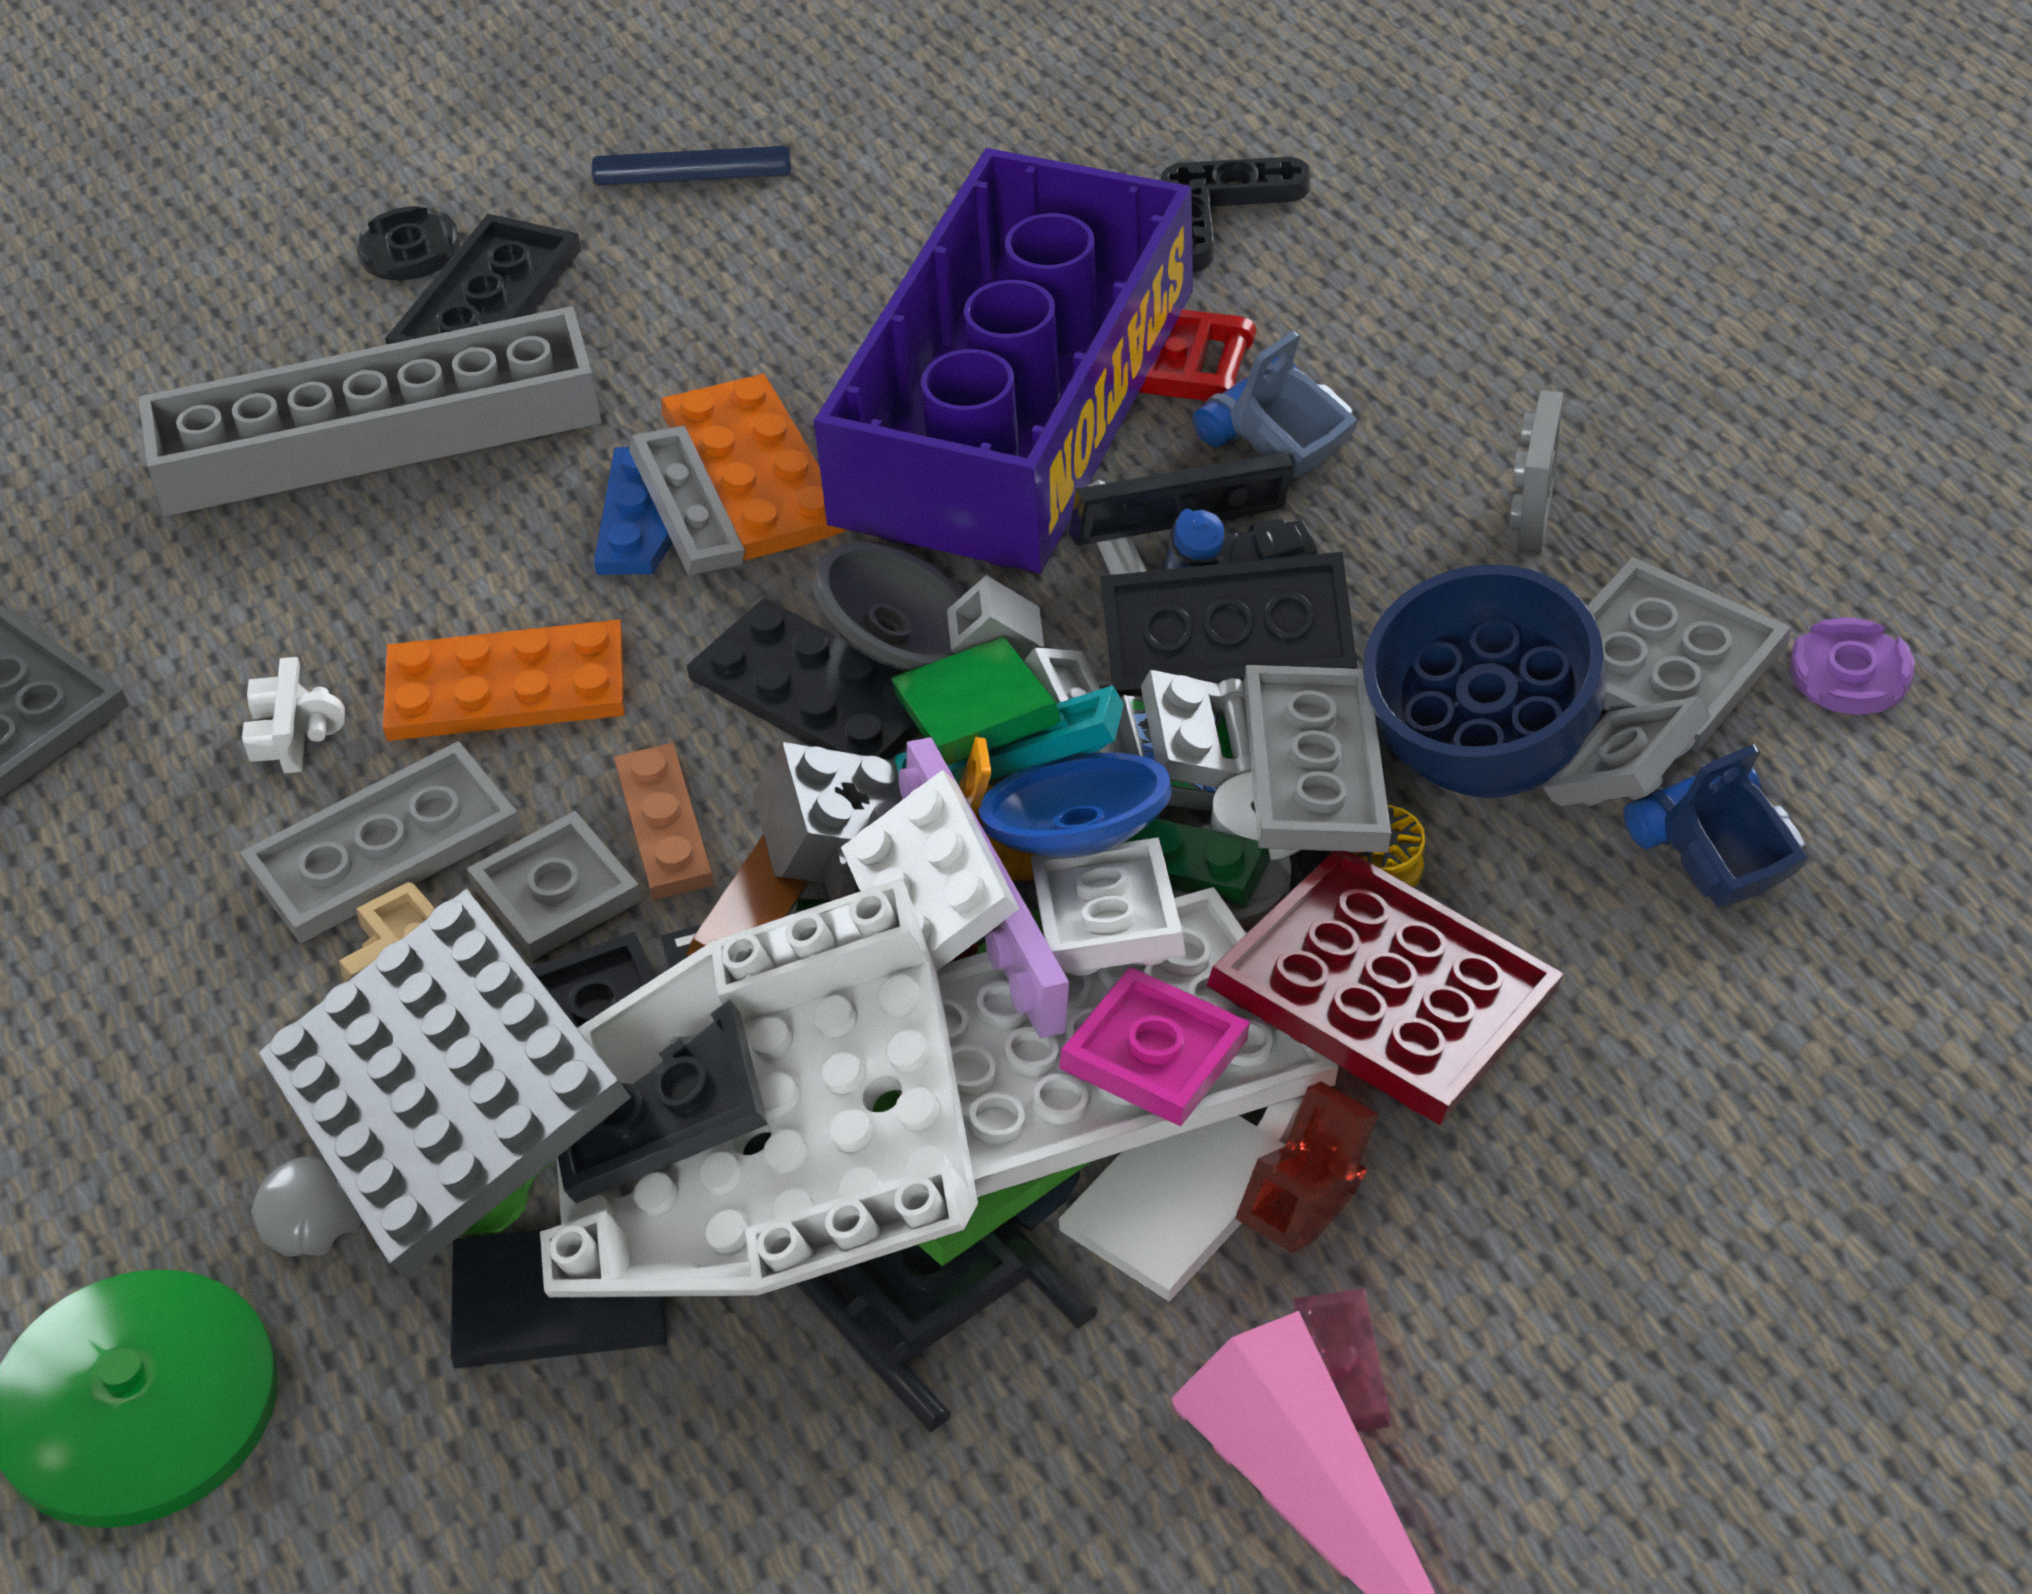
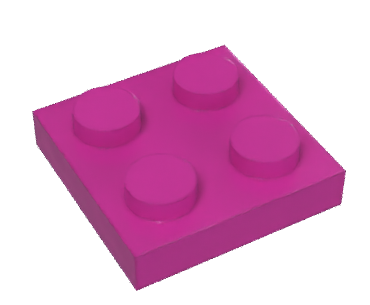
(1154, 1046)

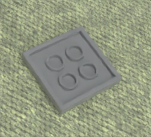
(1680, 643)

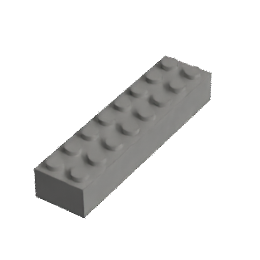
(367, 411)

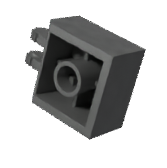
(816, 804)

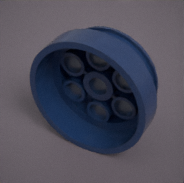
(1493, 641)

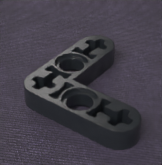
(1248, 171)

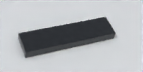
(1155, 501)

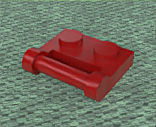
(1181, 359)

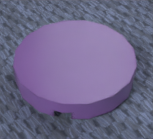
(1846, 680)

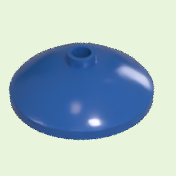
(1076, 804)

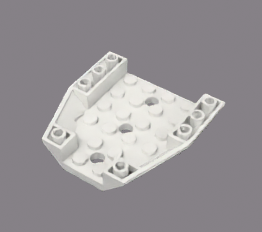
(833, 1019)

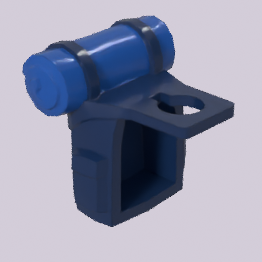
(1722, 828)

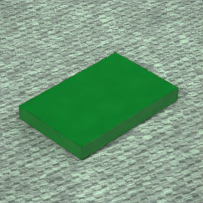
(975, 695)

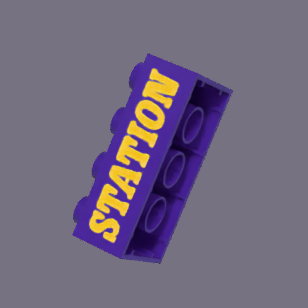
(1007, 359)

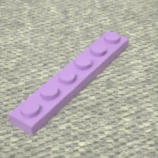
(1017, 943)

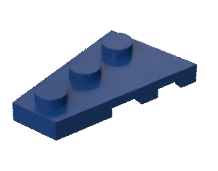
(631, 529)

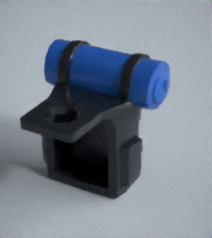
(1201, 541)

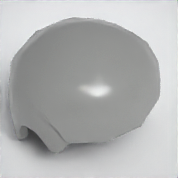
(302, 1208)

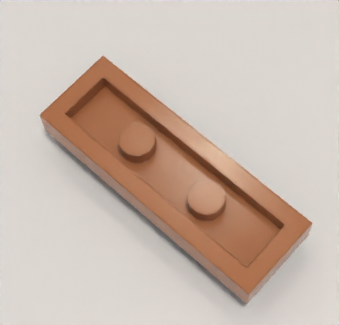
(663, 821)

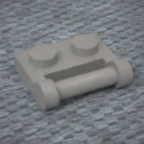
(1185, 730)

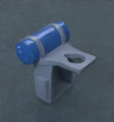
(1278, 411)

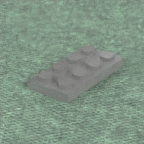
(1315, 760)
(379, 840)

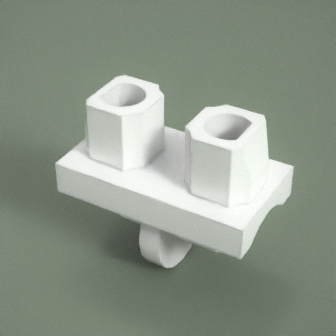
(294, 714)

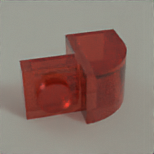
(1315, 1174)

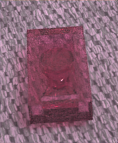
(1347, 1345)

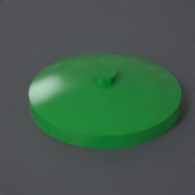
(134, 1398)

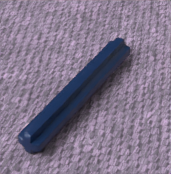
(691, 165)

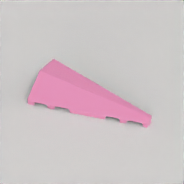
(1287, 1431)

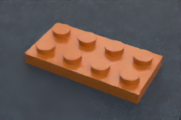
(755, 463)
(504, 680)

